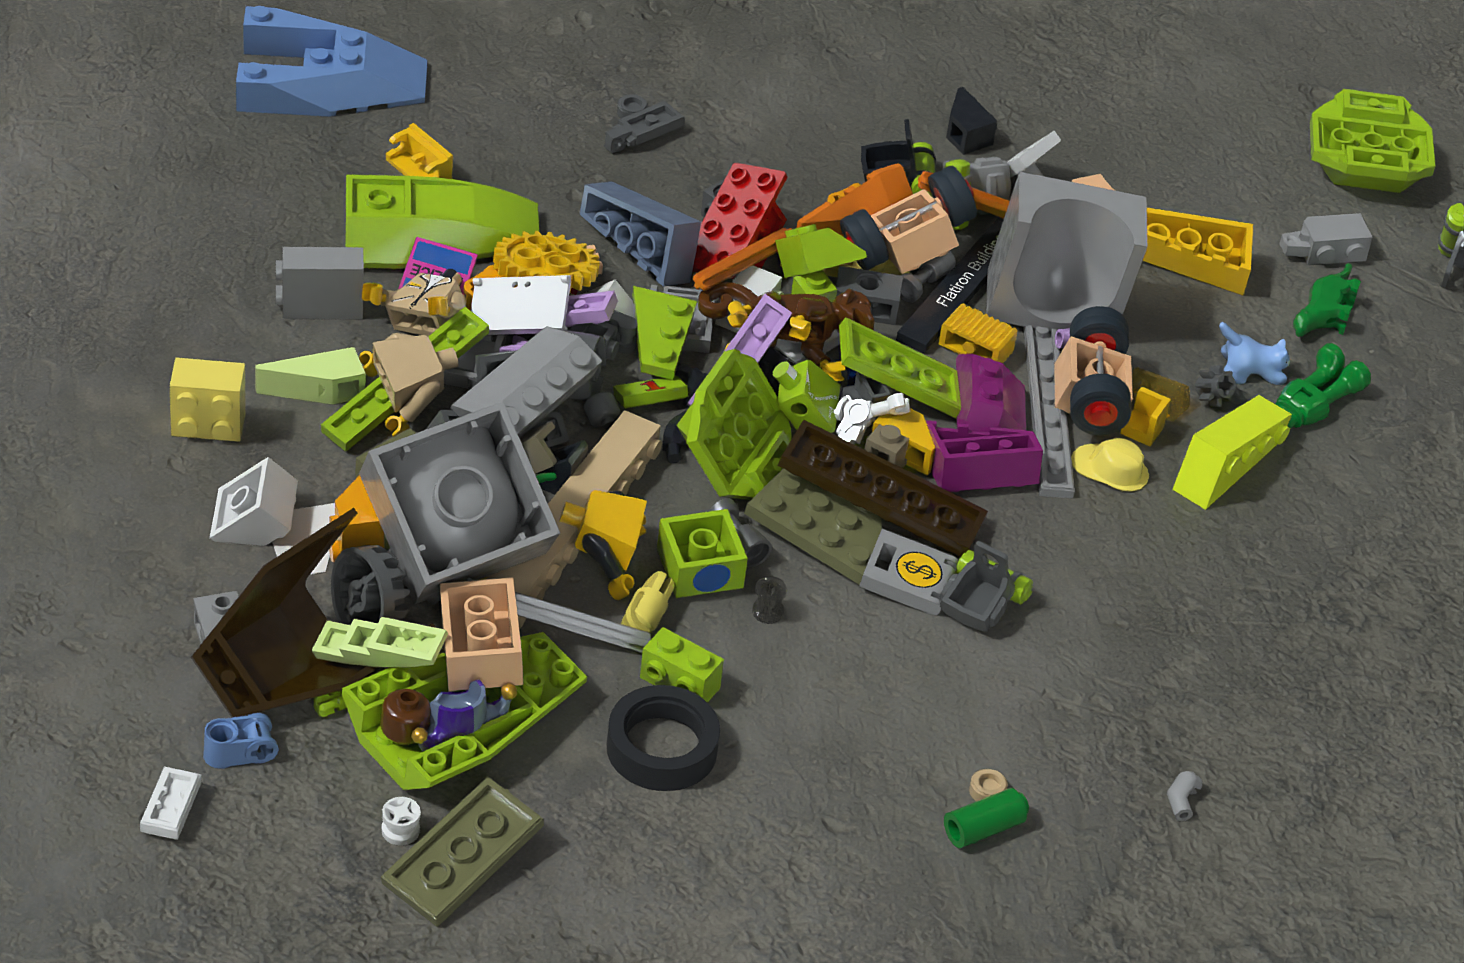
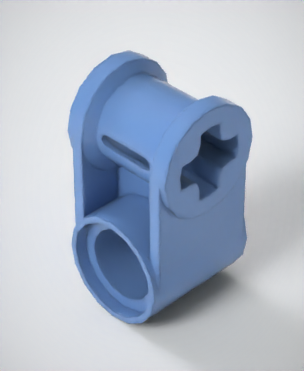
(237, 740)

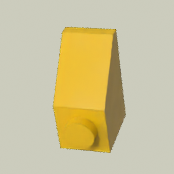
(920, 444)

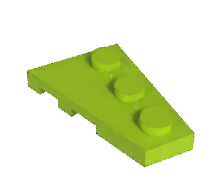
(661, 330)

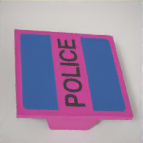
(435, 258)

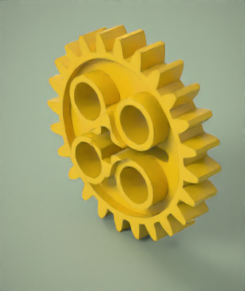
(546, 256)

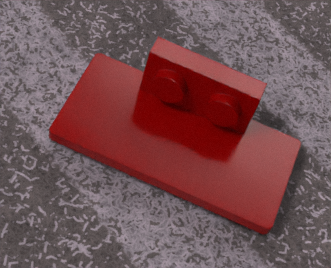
(740, 214)

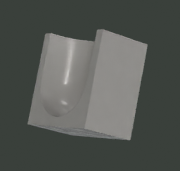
(1064, 252)
(459, 501)

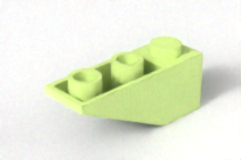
(319, 377)

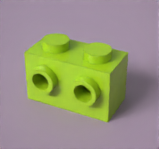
(682, 664)

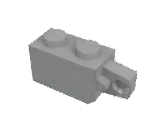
(1329, 239)

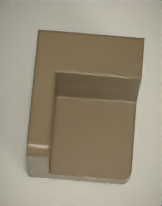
(536, 448)

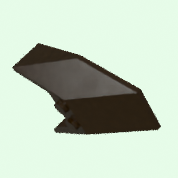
(265, 640)

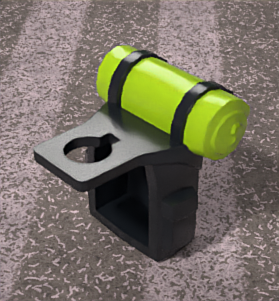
(912, 156)

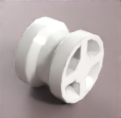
(399, 811)

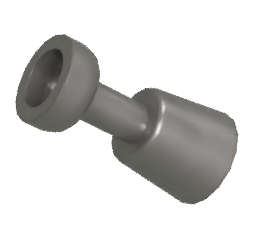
(927, 272)
(755, 544)

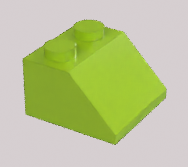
(813, 250)

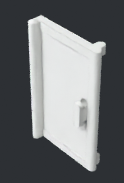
(522, 308)

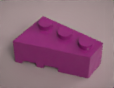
(984, 459)

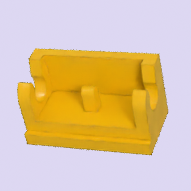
(419, 154)

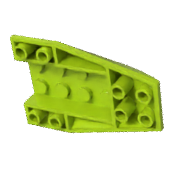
(392, 211)
(547, 682)

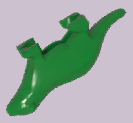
(1326, 303)

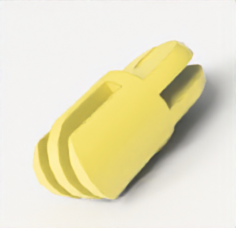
(649, 603)

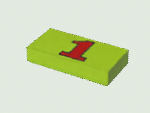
(650, 392)

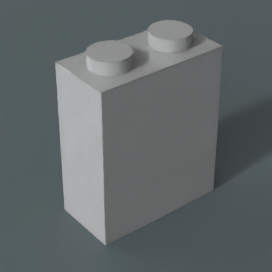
(320, 282)

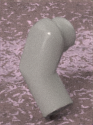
(1180, 790)

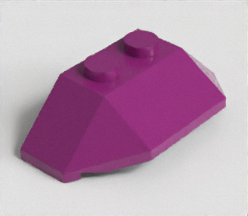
(989, 394)

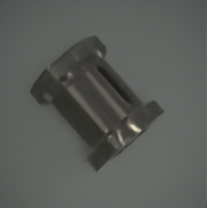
(775, 607)

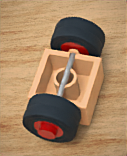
(915, 226)
(1095, 372)

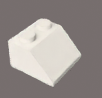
(255, 506)

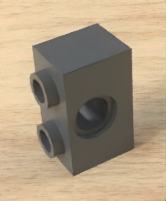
(880, 288)

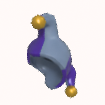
(461, 713)

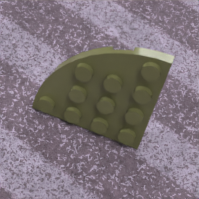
(818, 523)

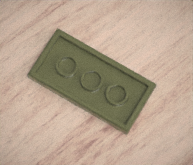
(462, 851)

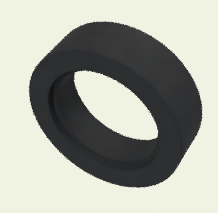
(660, 772)

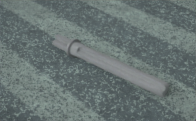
(580, 622)

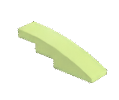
(380, 644)

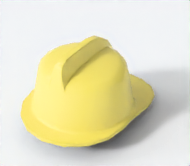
(1112, 462)

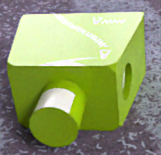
(807, 394)

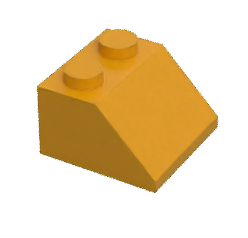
(364, 528)

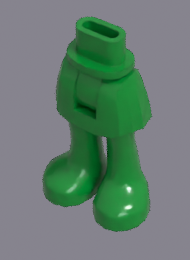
(1305, 398)

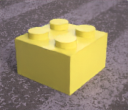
(207, 399)

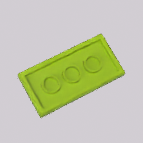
(899, 367)

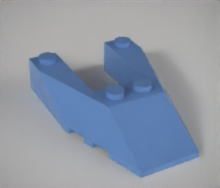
(339, 69)

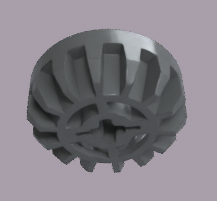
(368, 585)

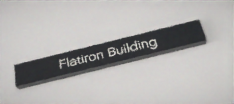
(955, 289)

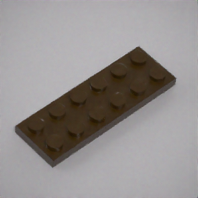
(883, 488)

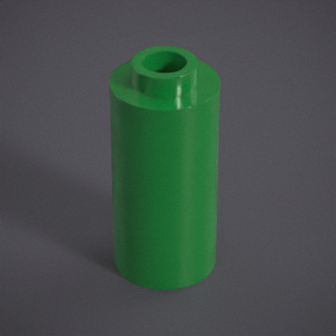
(986, 817)

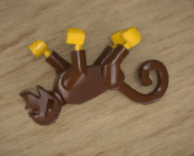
(811, 319)

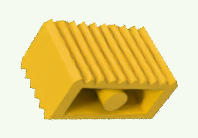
(977, 334)

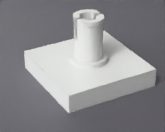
(1026, 159)

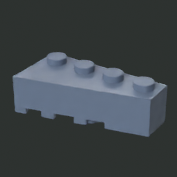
(648, 230)

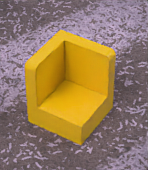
(1147, 417)

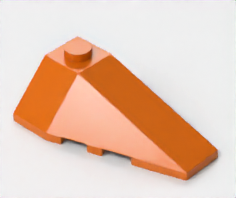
(880, 191)

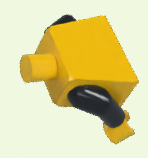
(609, 533)

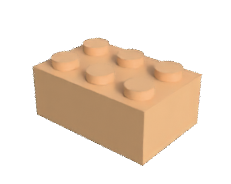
(481, 633)

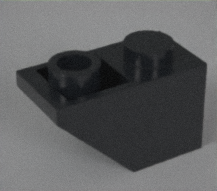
(970, 124)

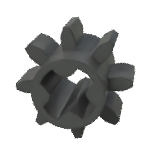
(1215, 385)

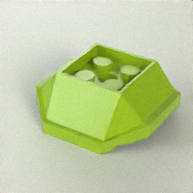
(1371, 141)
(736, 427)

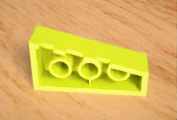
(1230, 449)

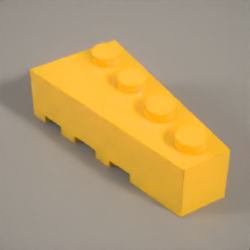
(1200, 247)

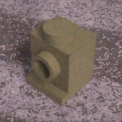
(889, 444)

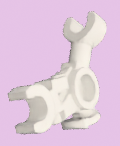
(859, 414)

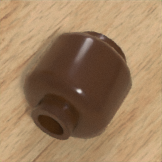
(403, 713)

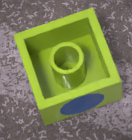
(702, 553)

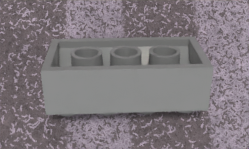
(534, 378)

